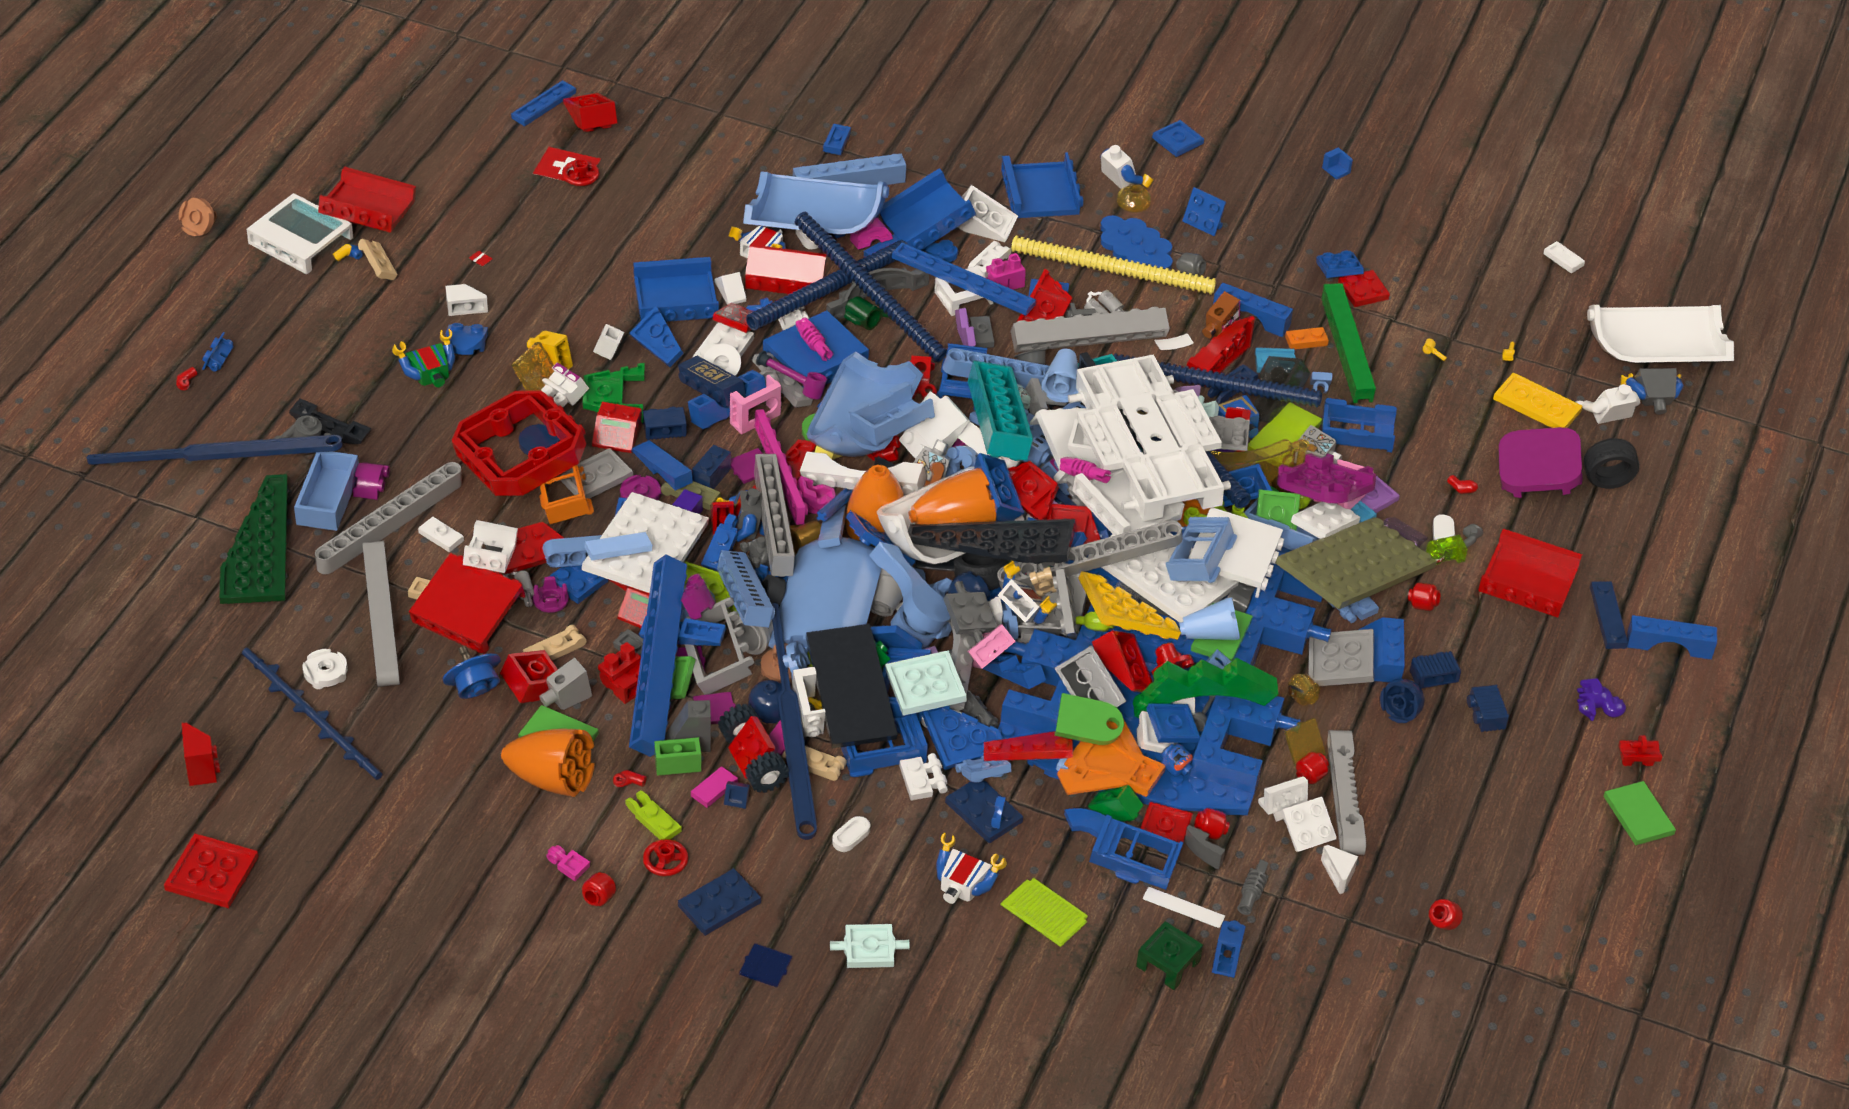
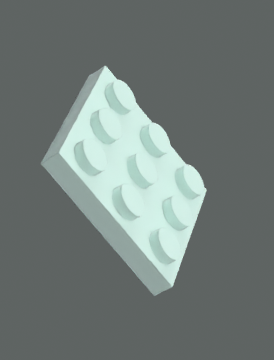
(925, 682)

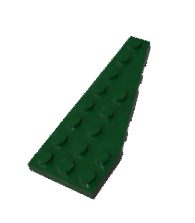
(258, 558)

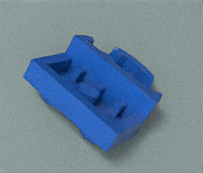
(467, 338)

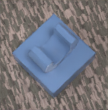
(1321, 379)

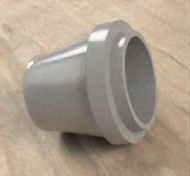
(886, 595)
(755, 636)

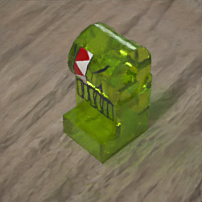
(1447, 549)

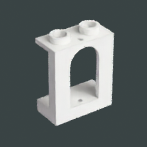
(950, 299)
(492, 535)
(804, 685)

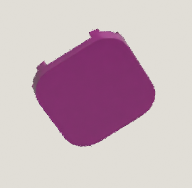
(1540, 460)
(1326, 480)

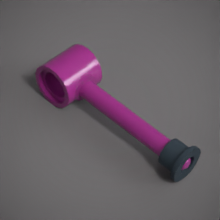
(812, 384)

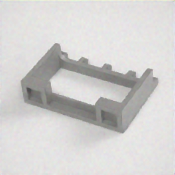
(731, 673)

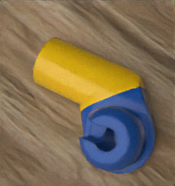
(348, 250)

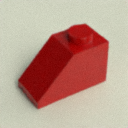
(719, 512)

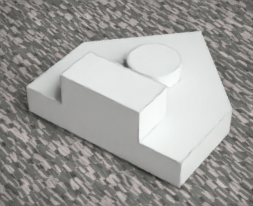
(1146, 736)

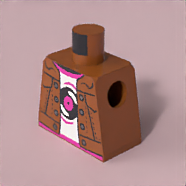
(1221, 314)

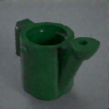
(863, 313)

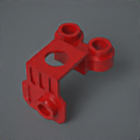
(923, 364)

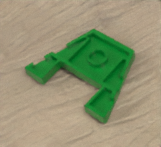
(609, 387)

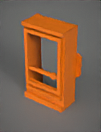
(570, 506)

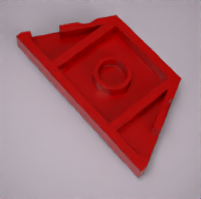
(1050, 299)
(1034, 489)
(1082, 516)
(529, 546)

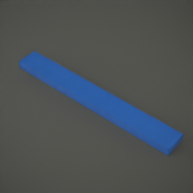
(964, 279)

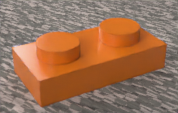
(1306, 338)

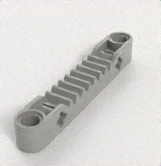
(1349, 821)

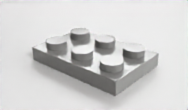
(601, 473)

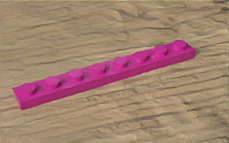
(789, 484)

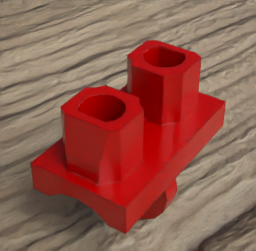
(889, 452)
(1640, 751)

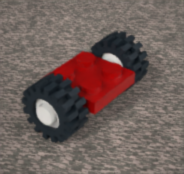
(752, 748)

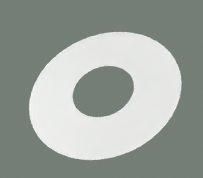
(728, 351)

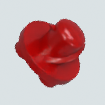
(1168, 652)

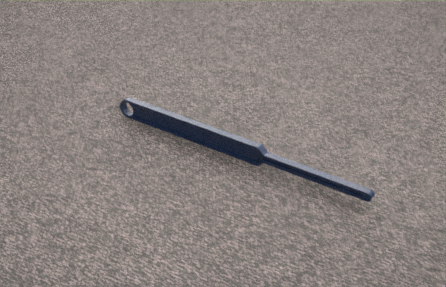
(227, 450)
(793, 741)

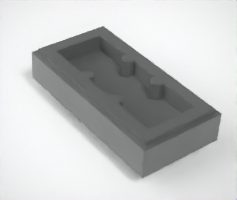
(982, 331)

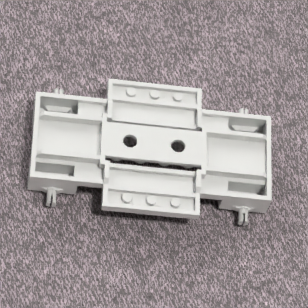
(1171, 468)

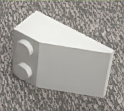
(991, 217)
(945, 426)

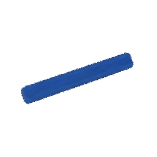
(834, 505)

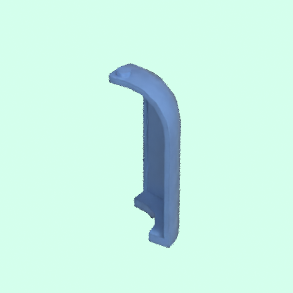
(833, 204)
(853, 384)
(828, 589)

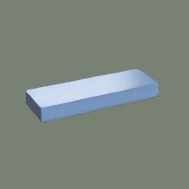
(618, 546)

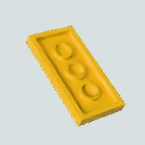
(1537, 402)

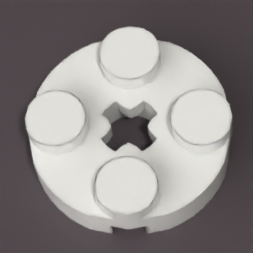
(325, 678)

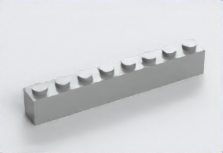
(1090, 329)
(774, 515)

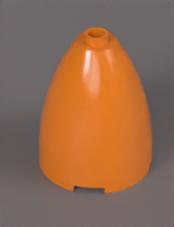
(872, 491)
(956, 501)
(552, 760)

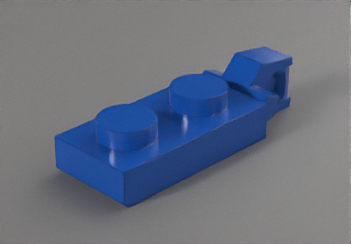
(723, 539)

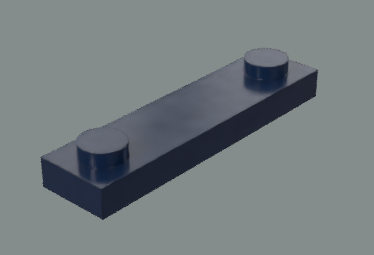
(1608, 615)

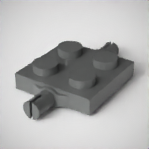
(969, 612)

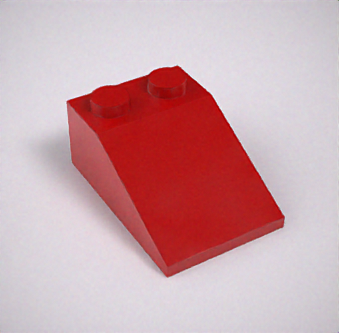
(591, 111)
(1123, 659)

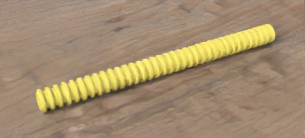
(1113, 265)

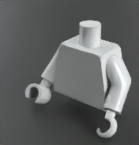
(1613, 404)

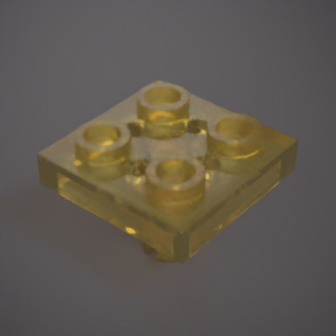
(530, 368)

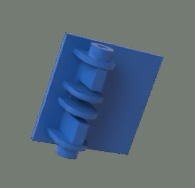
(1204, 211)

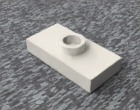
(1564, 257)
(441, 534)

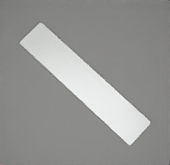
(1183, 907)

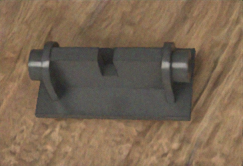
(975, 708)

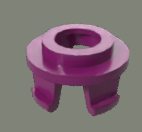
(550, 589)

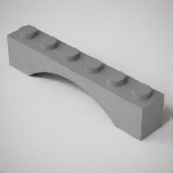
(962, 660)

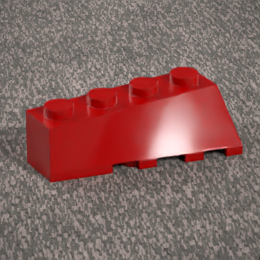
(1225, 347)

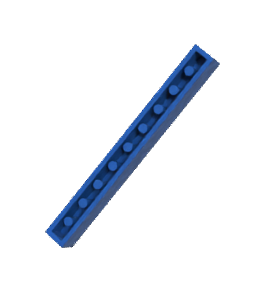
(658, 654)

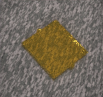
(1304, 739)

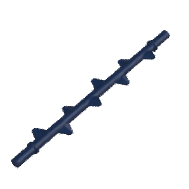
(318, 717)

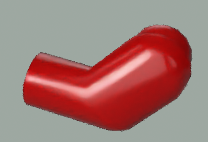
(1463, 486)

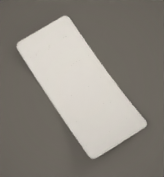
(1174, 343)

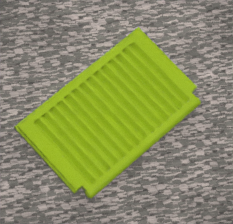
(1045, 911)

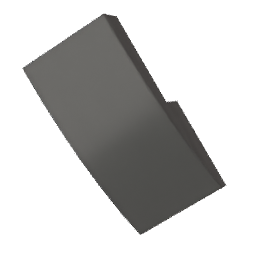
(1199, 845)

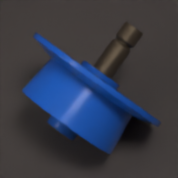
(474, 674)

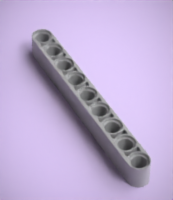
(388, 517)
(1103, 558)
(380, 614)

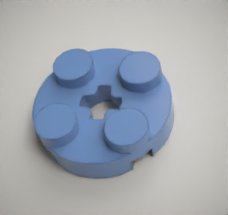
(960, 454)
(1010, 621)
(796, 657)

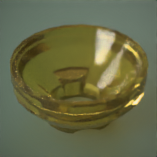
(1134, 201)

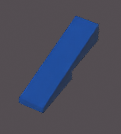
(668, 467)
(697, 632)
(1020, 673)

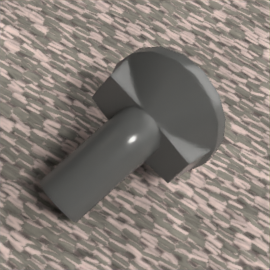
(1472, 533)

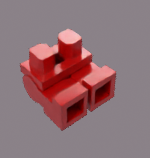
(621, 672)

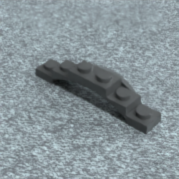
(888, 278)

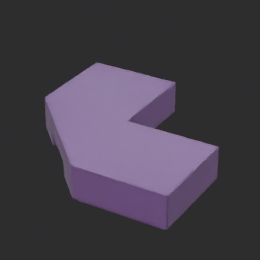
(966, 333)

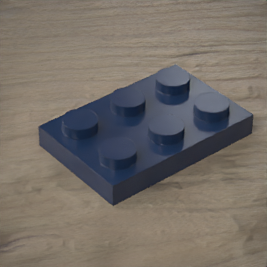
(977, 806)
(719, 901)

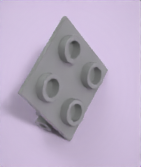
(1026, 630)

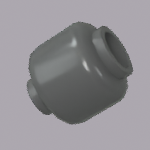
(1191, 263)

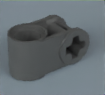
(1241, 596)

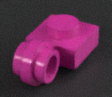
(571, 865)

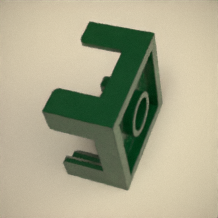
(1170, 952)

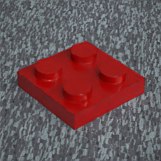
(1364, 288)

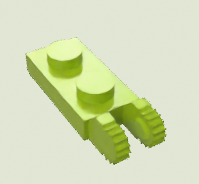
(653, 817)

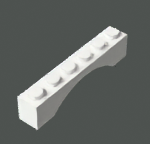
(825, 471)

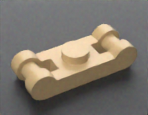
(1042, 581)

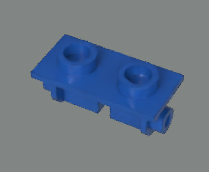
(219, 347)

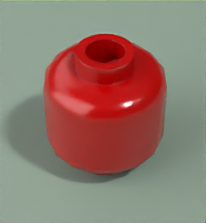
(1424, 596)
(1313, 767)
(1212, 822)
(598, 889)
(1445, 914)

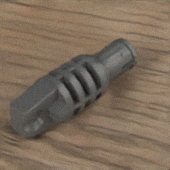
(1253, 887)

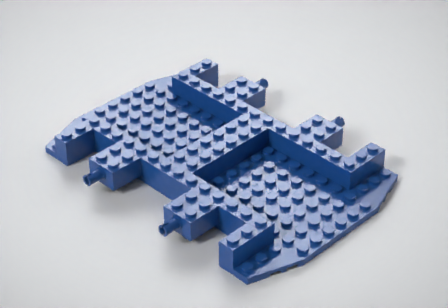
(1218, 776)

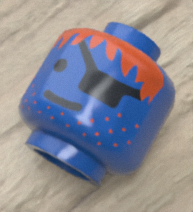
(1177, 760)

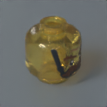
(1303, 689)

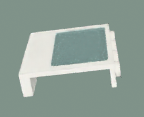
(296, 232)

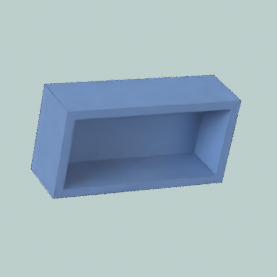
(326, 490)

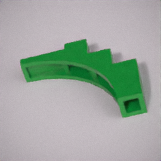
(1204, 679)

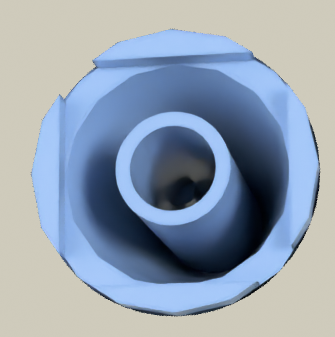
(1061, 376)
(1212, 622)

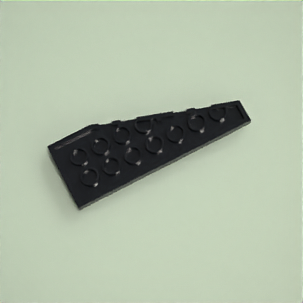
(1009, 540)

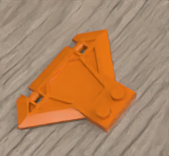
(1110, 766)

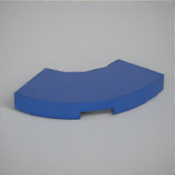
(1085, 820)

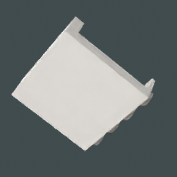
(1057, 430)
(1106, 500)
(1251, 554)

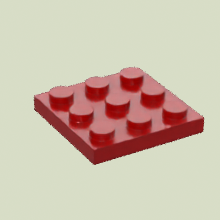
(211, 870)

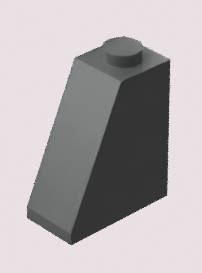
(693, 722)

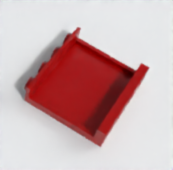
(368, 200)
(1530, 573)
(465, 603)

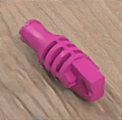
(813, 338)
(1075, 466)

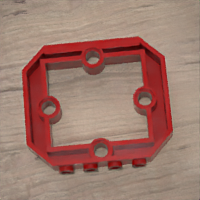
(542, 462)

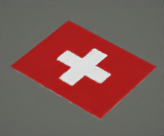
(554, 161)

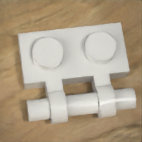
(917, 780)

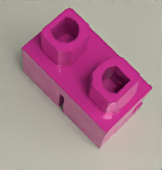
(1007, 273)

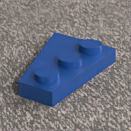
(657, 337)

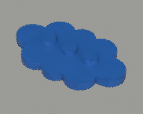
(1135, 242)

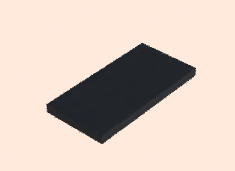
(851, 686)

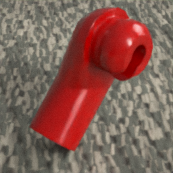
(182, 379)
(628, 777)

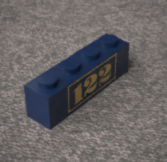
(710, 380)

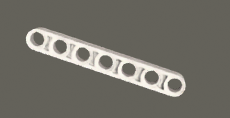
(972, 436)

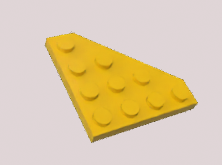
(1119, 609)

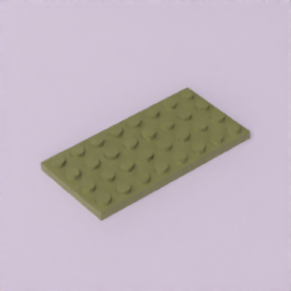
(1356, 562)

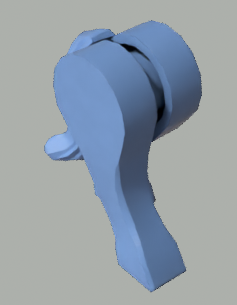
(923, 605)

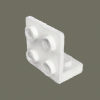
(1307, 824)

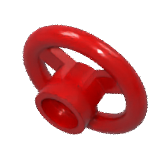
(580, 169)
(666, 852)

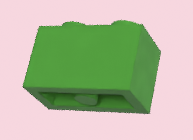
(677, 756)

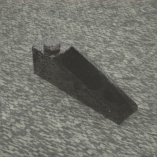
(1280, 370)

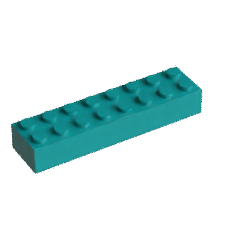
(1000, 411)

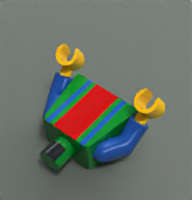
(428, 364)

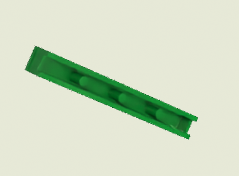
(1348, 342)

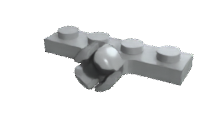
(790, 388)

